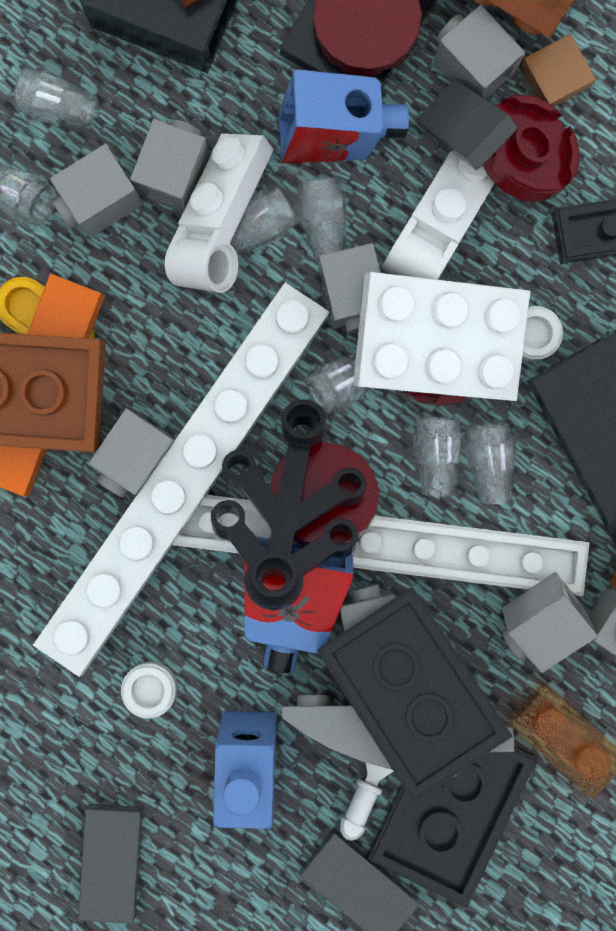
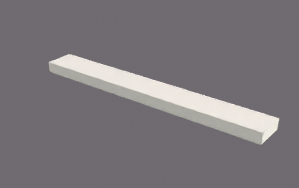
(426, 549)

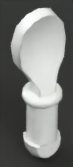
(362, 802)

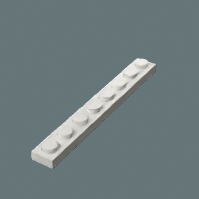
(181, 481)

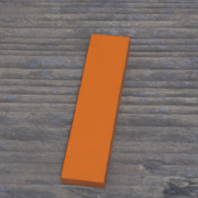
(62, 312)

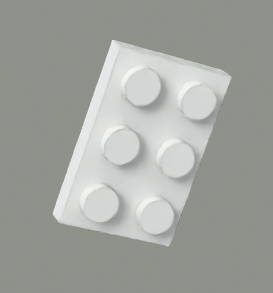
(440, 337)

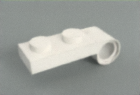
(439, 220)
(201, 247)

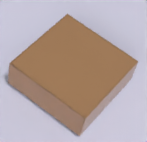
(558, 71)

